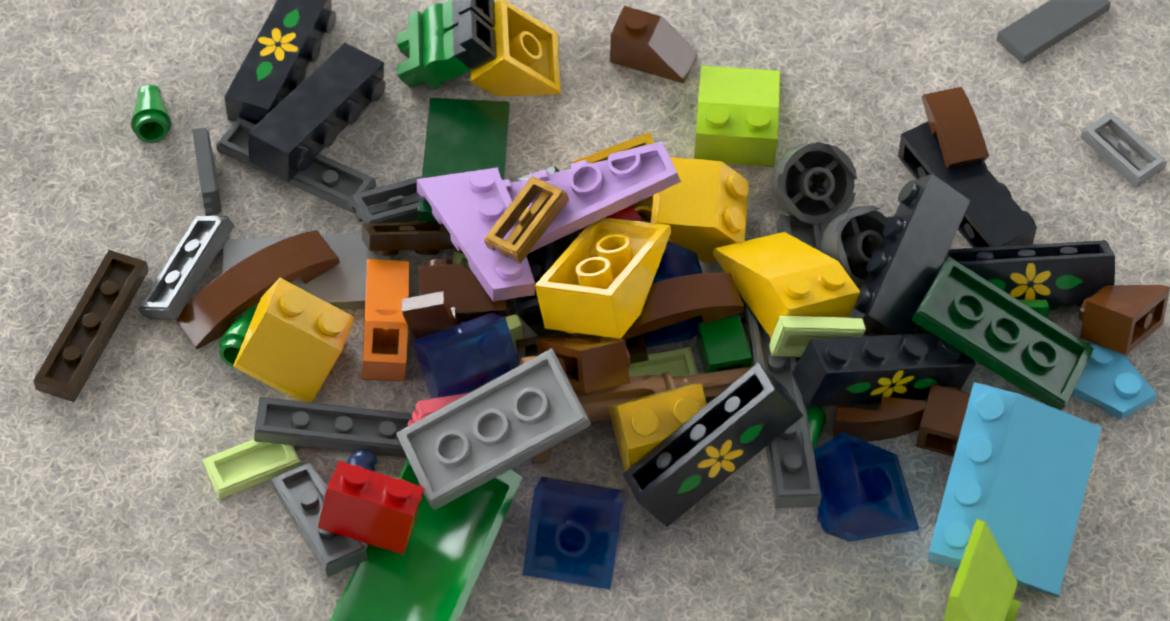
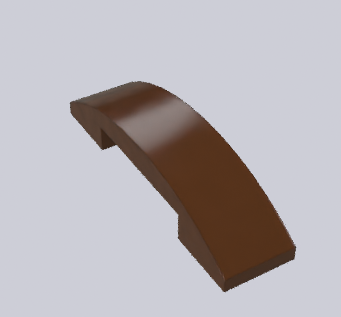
(245, 283)
(686, 297)

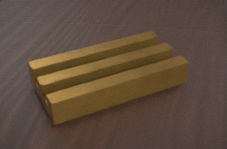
(532, 220)

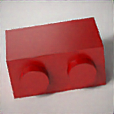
(371, 507)

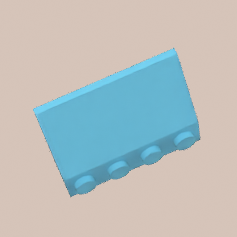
(1023, 476)

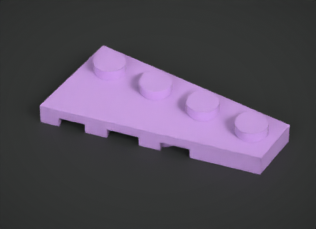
(600, 187)
(469, 209)

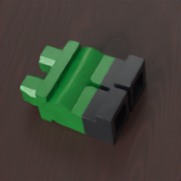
(447, 41)

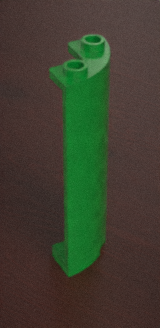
(439, 561)

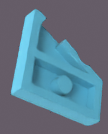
(1113, 383)

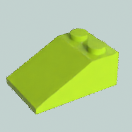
(737, 115)
(983, 582)

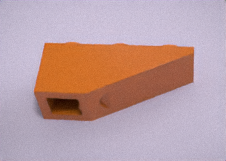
(384, 323)

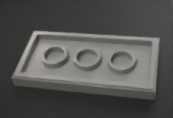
(339, 286)
(493, 429)

